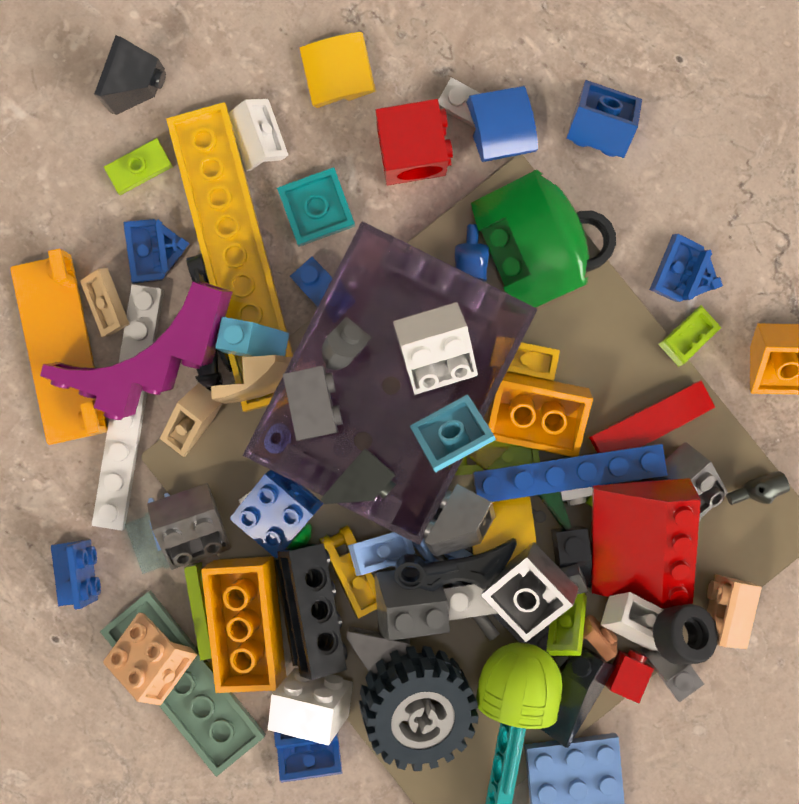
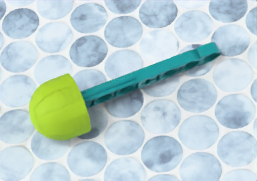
(522, 692)

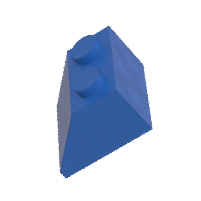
(605, 119)

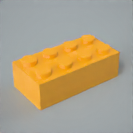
(244, 624)

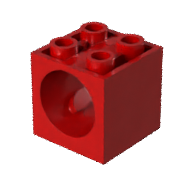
(413, 141)

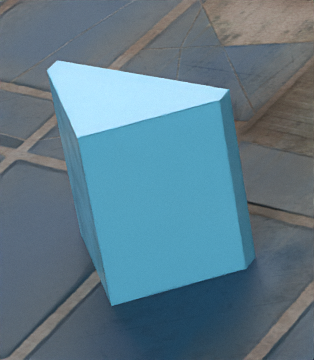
(452, 433)

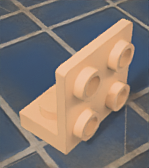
(148, 661)

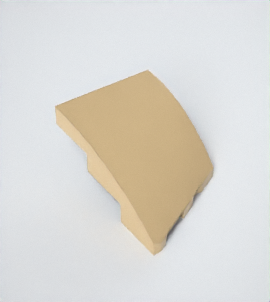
(260, 378)

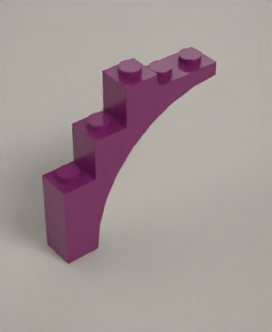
(154, 370)

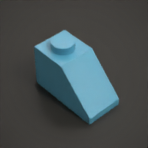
(250, 339)

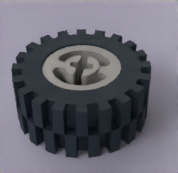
(396, 696)

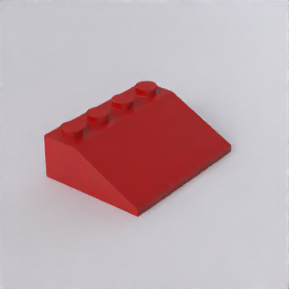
(645, 540)

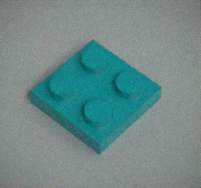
(316, 207)

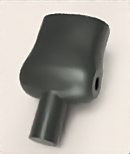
(761, 489)

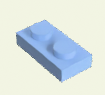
(371, 553)

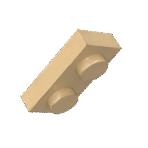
(104, 302)

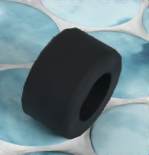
(700, 630)

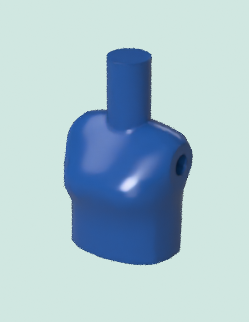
(472, 256)

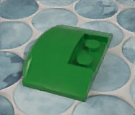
(533, 239)

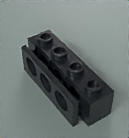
(302, 626)

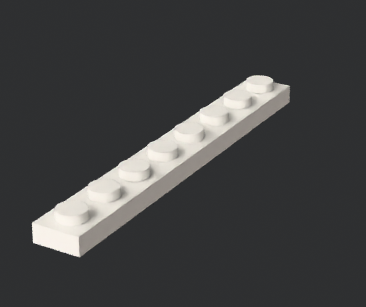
(124, 434)

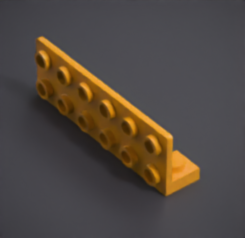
(56, 333)

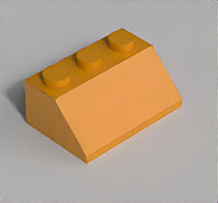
(775, 359)
(540, 414)

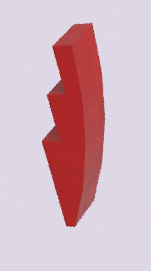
(655, 420)

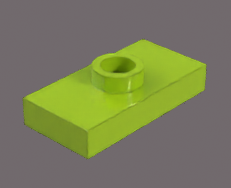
(138, 166)
(689, 336)

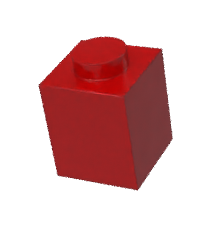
(630, 675)

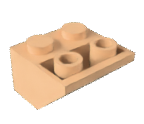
(733, 609)

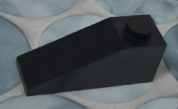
(581, 685)

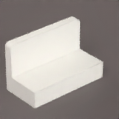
(257, 133)

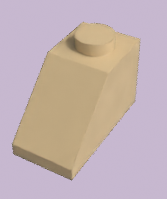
(190, 419)

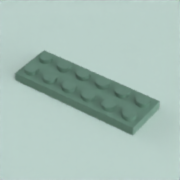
(210, 721)

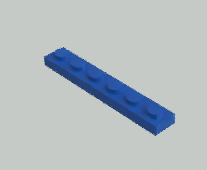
(571, 473)

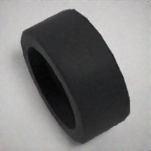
(608, 234)

